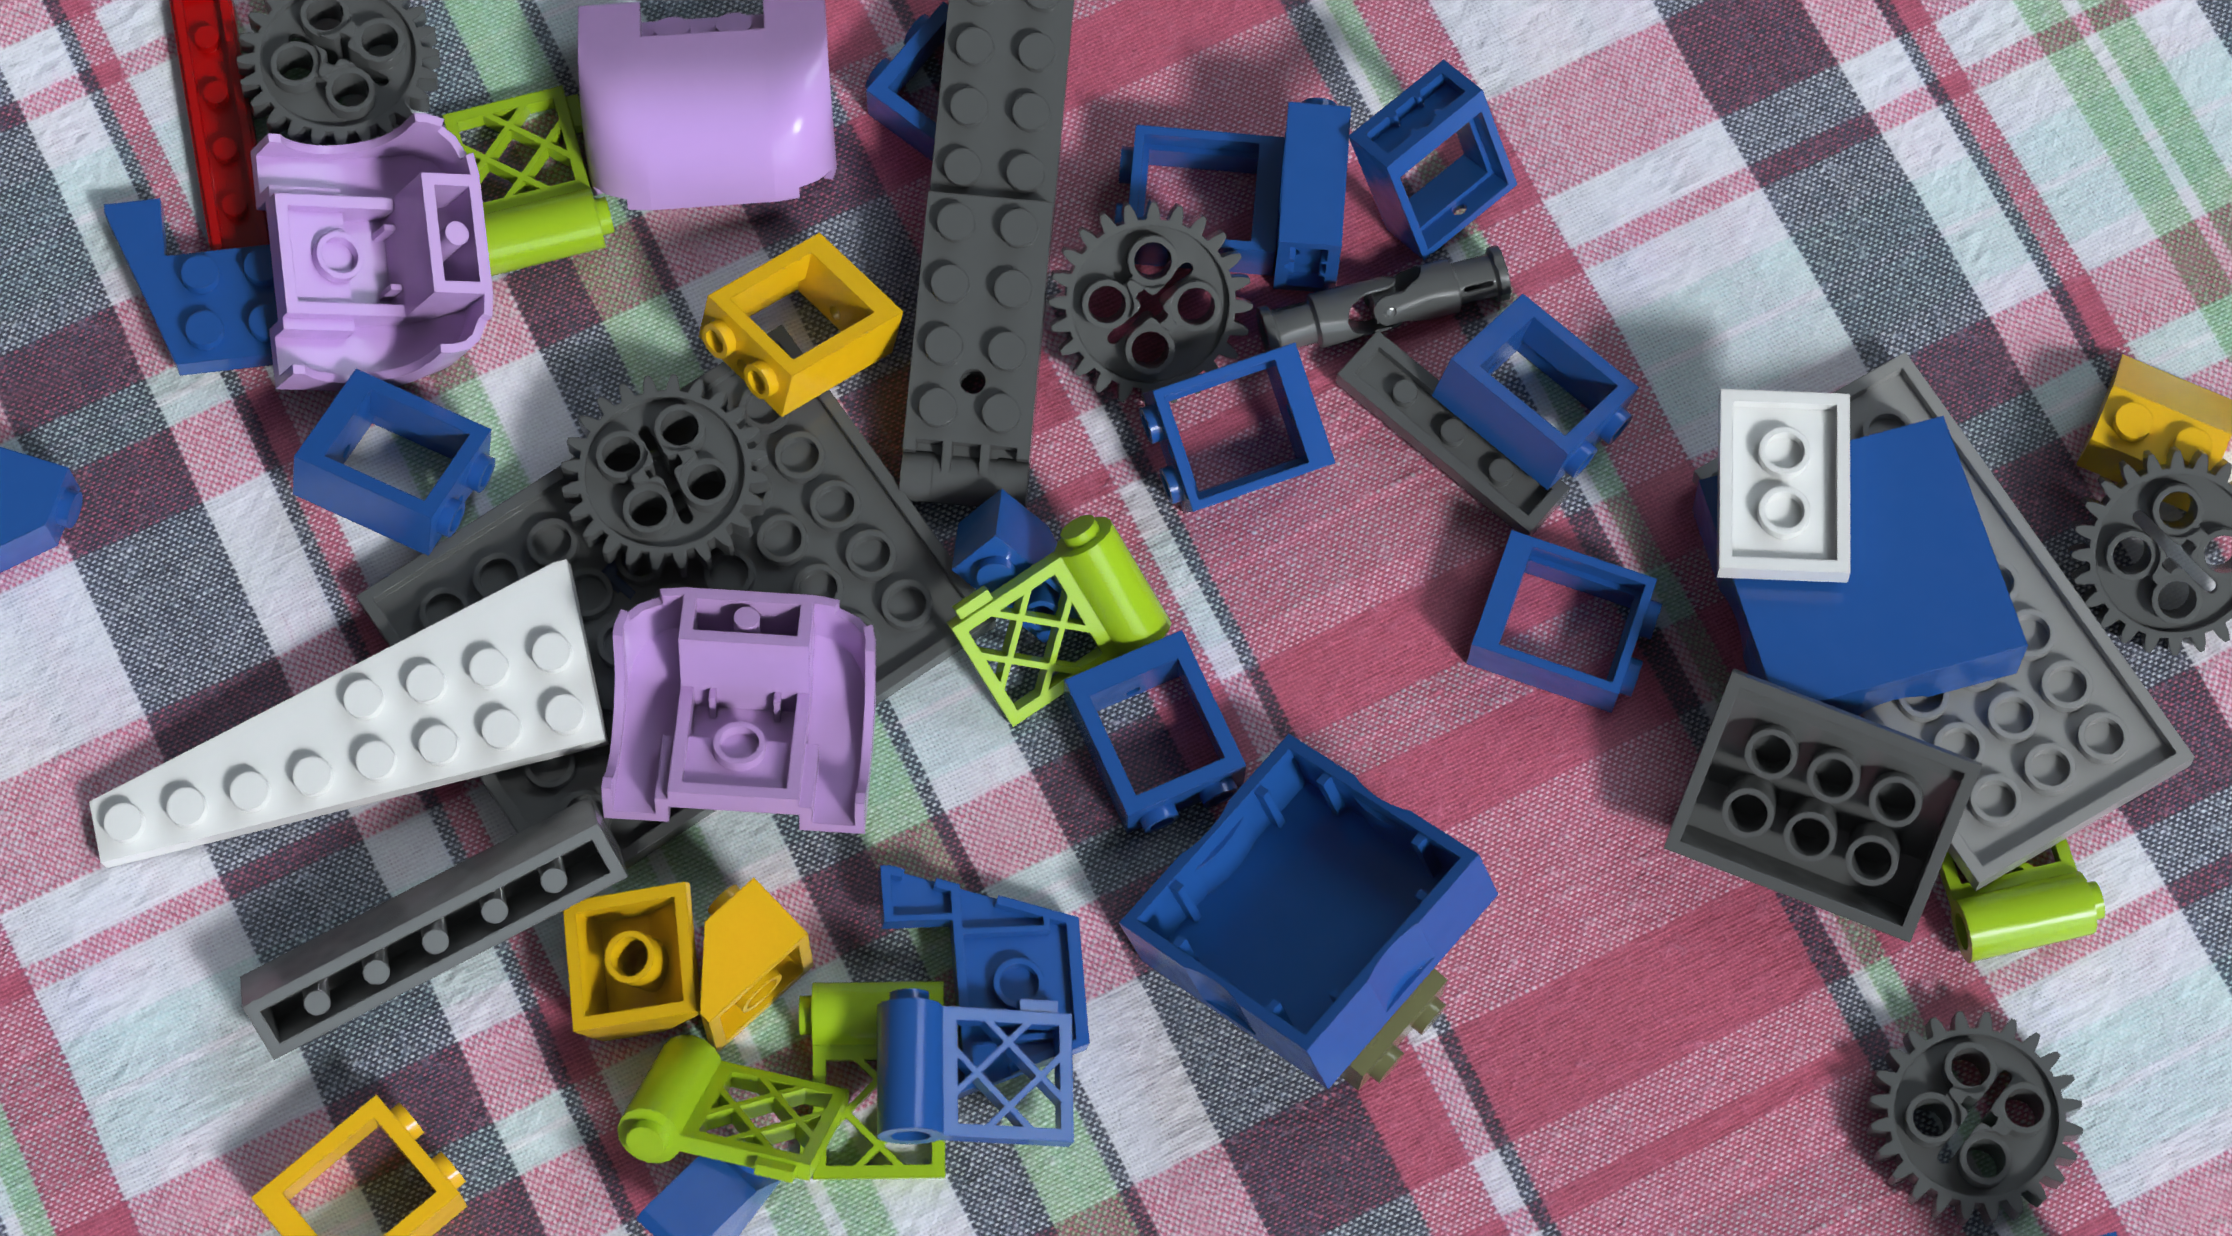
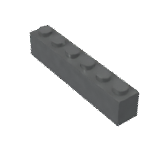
(432, 927)

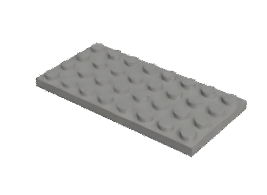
(2073, 723)

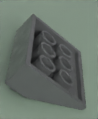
(1822, 805)

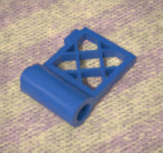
(922, 1060)

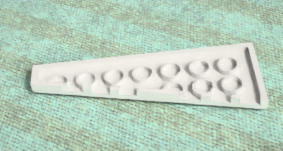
(441, 707)

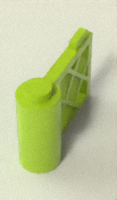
(547, 219)
(1100, 585)
(2022, 907)
(845, 1030)
(689, 1095)

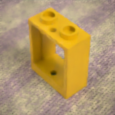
(836, 288)
(403, 1132)

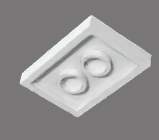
(1783, 485)

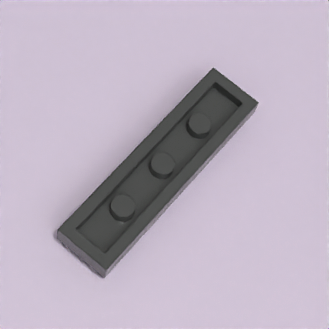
(1402, 398)

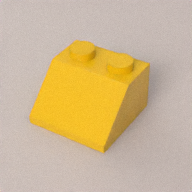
(2153, 413)
(748, 959)
(632, 962)

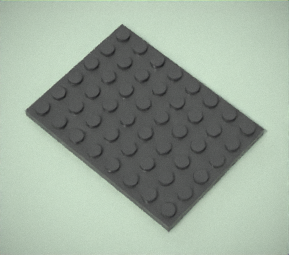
(826, 531)

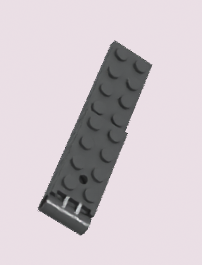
(986, 251)

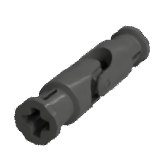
(1413, 295)

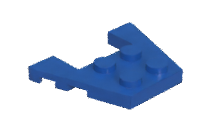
(206, 304)
(998, 956)

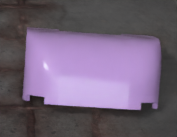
(705, 104)
(373, 255)
(742, 708)

